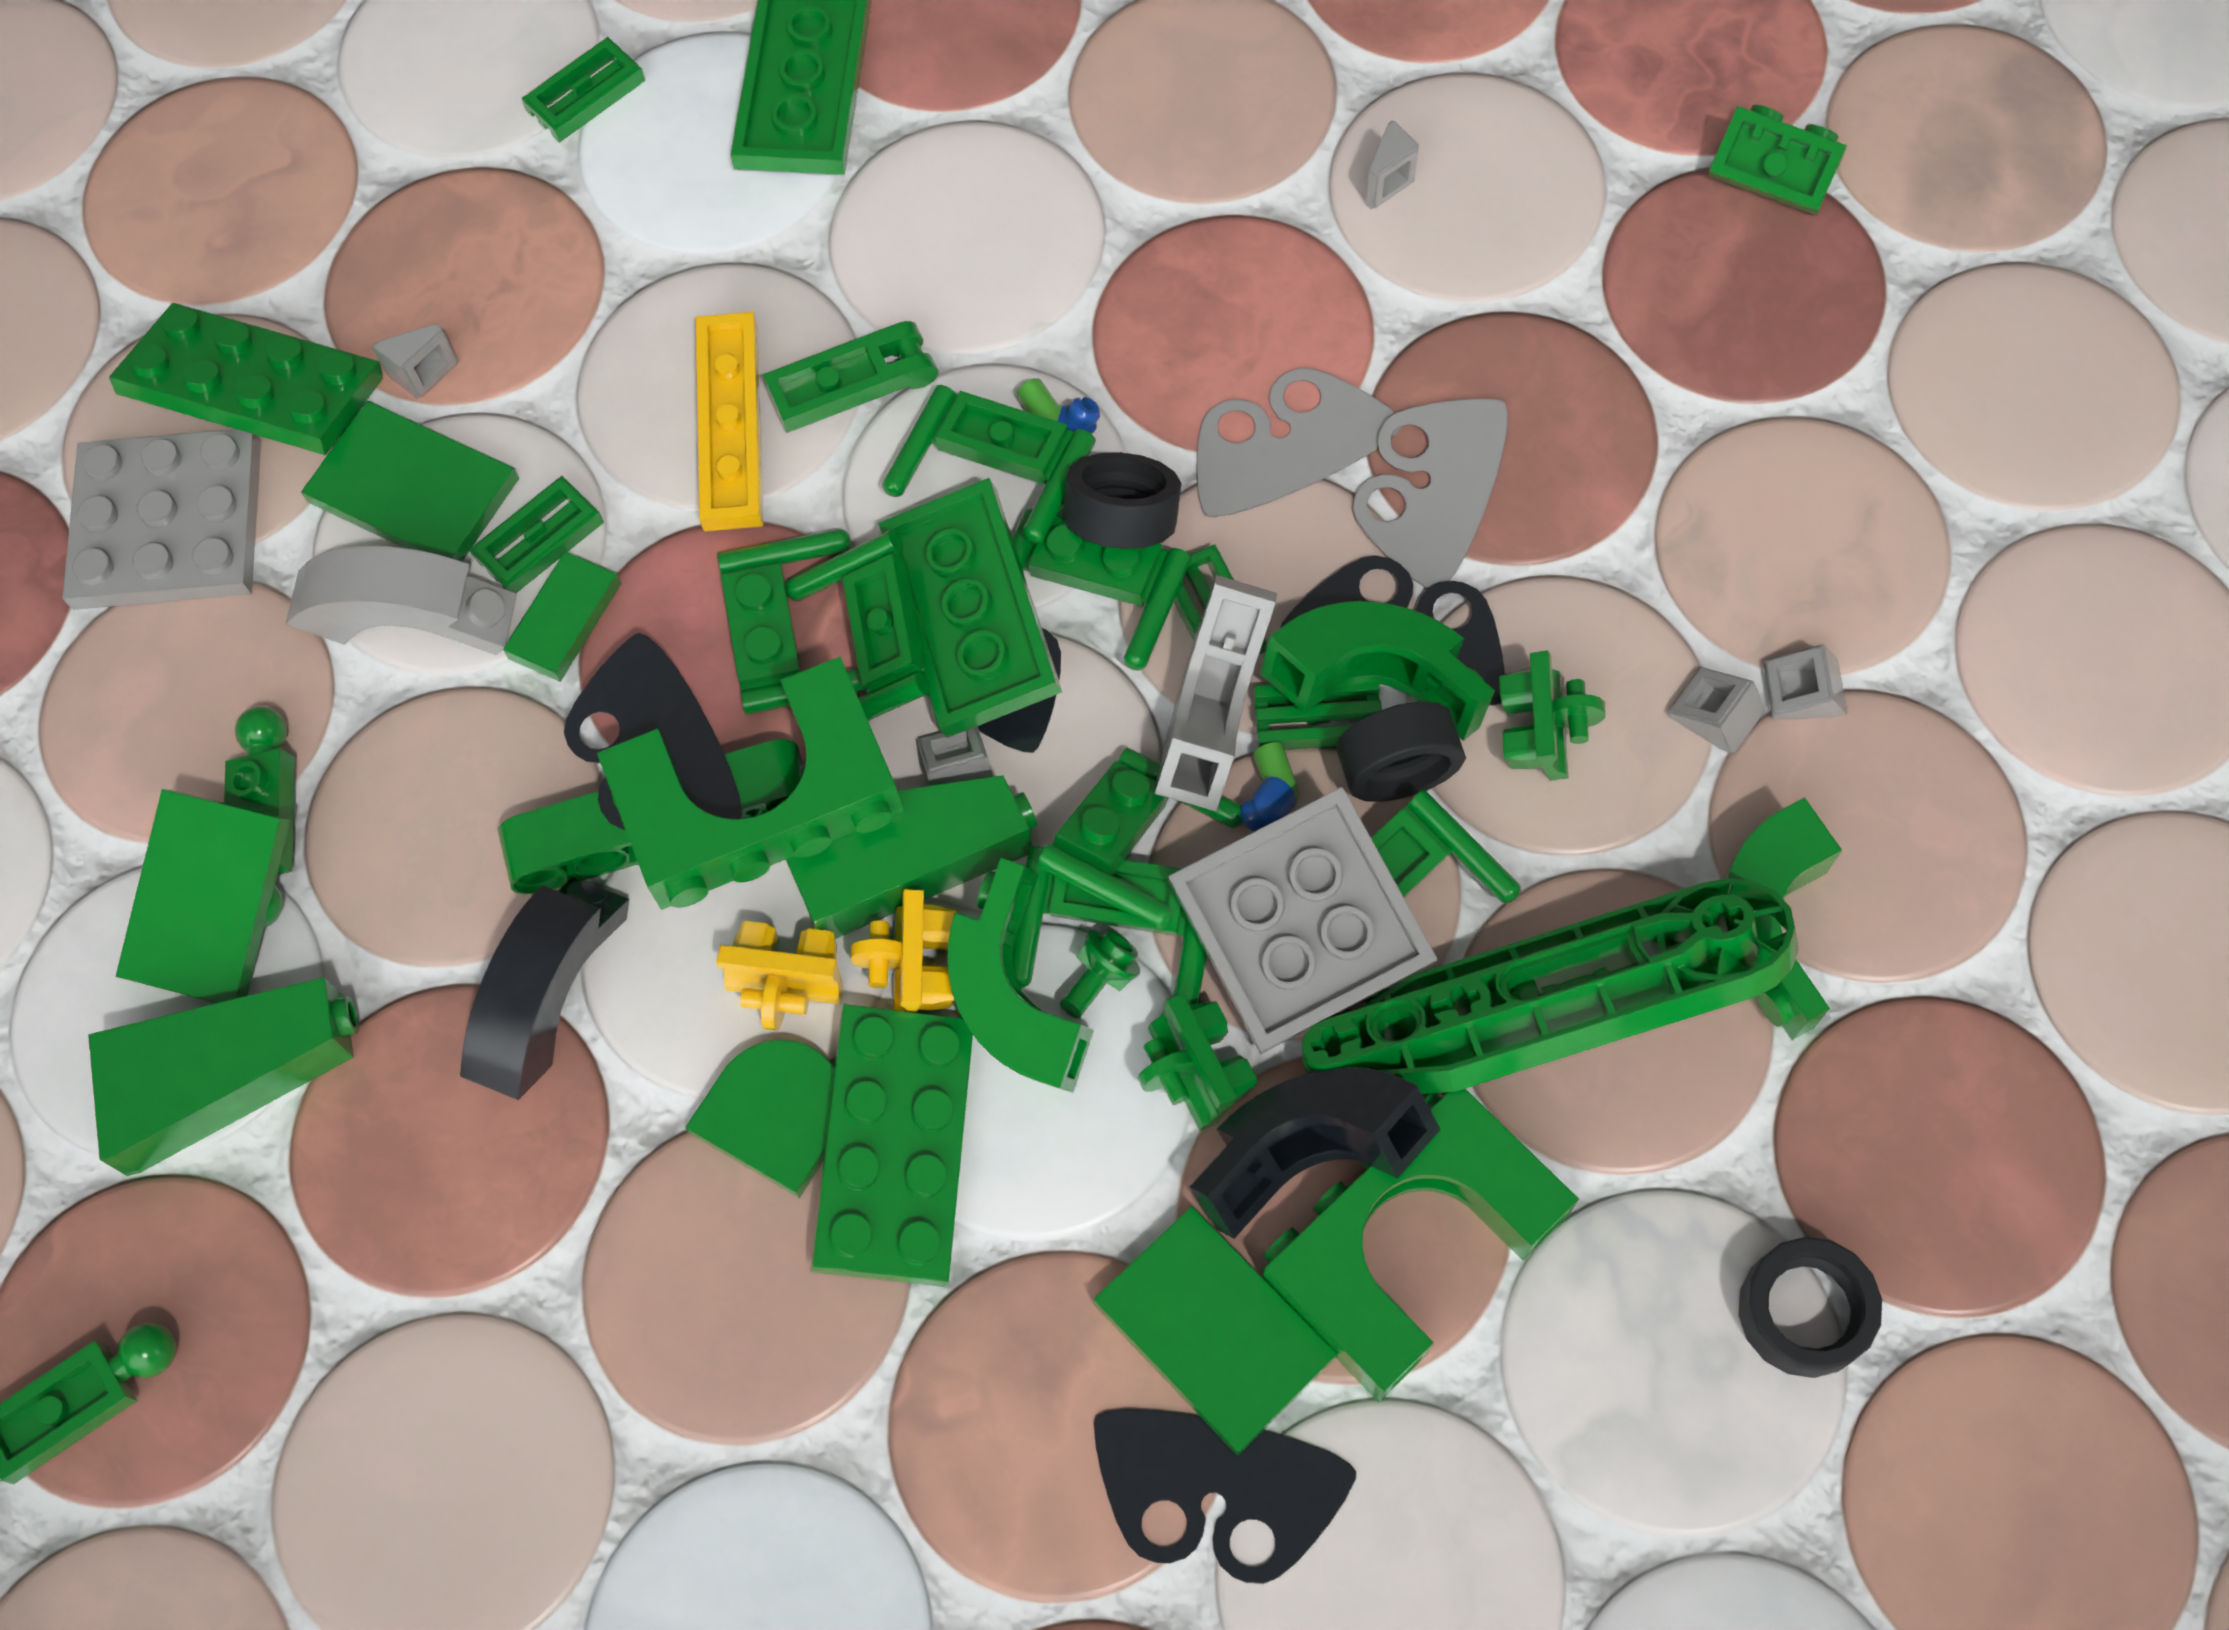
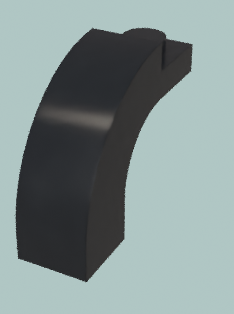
(528, 980)
(1310, 1122)

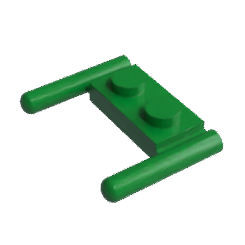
(998, 439)
(1126, 575)
(762, 615)
(880, 619)
(1109, 827)
(1423, 838)
(1066, 901)

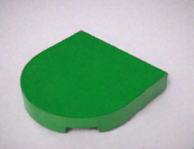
(770, 1112)

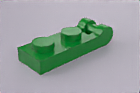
(850, 375)

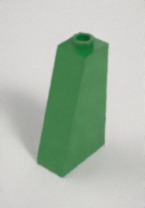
(932, 846)
(208, 1066)

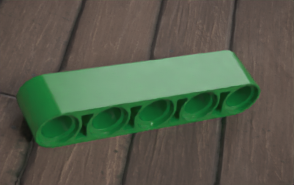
(579, 842)

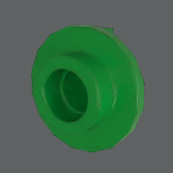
(1108, 960)

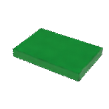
(410, 484)
(202, 897)
(1214, 1330)

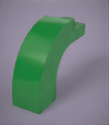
(1375, 644)
(1784, 856)
(991, 995)

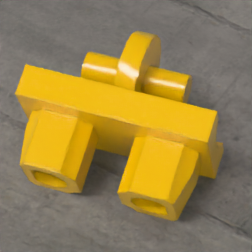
(916, 928)
(780, 980)

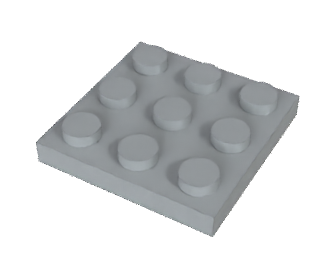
(162, 519)
(1302, 920)

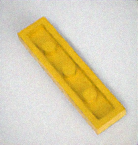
(728, 422)

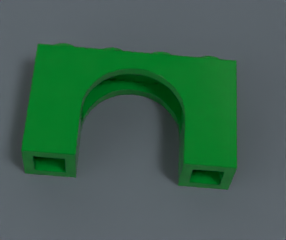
(692, 852)
(1325, 1266)

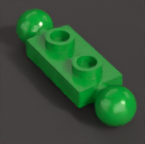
(264, 780)
(77, 1398)

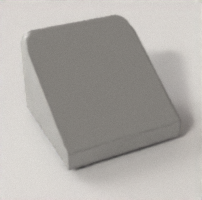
(1392, 165)
(417, 358)
(1805, 684)
(1719, 708)
(954, 758)

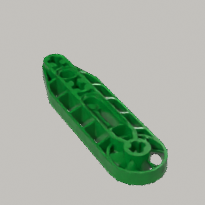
(1565, 990)

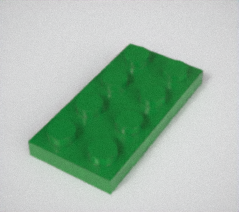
(801, 86)
(247, 378)
(973, 609)
(893, 1147)

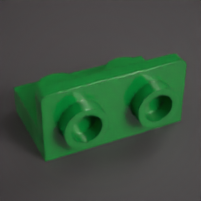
(1778, 158)

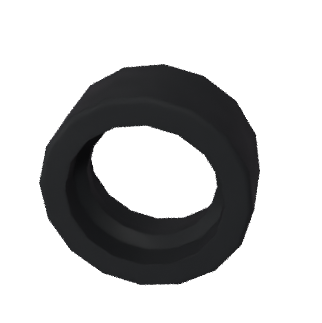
(1121, 500)
(1400, 751)
(1849, 1274)

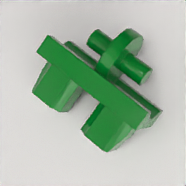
(1541, 691)
(1187, 1064)

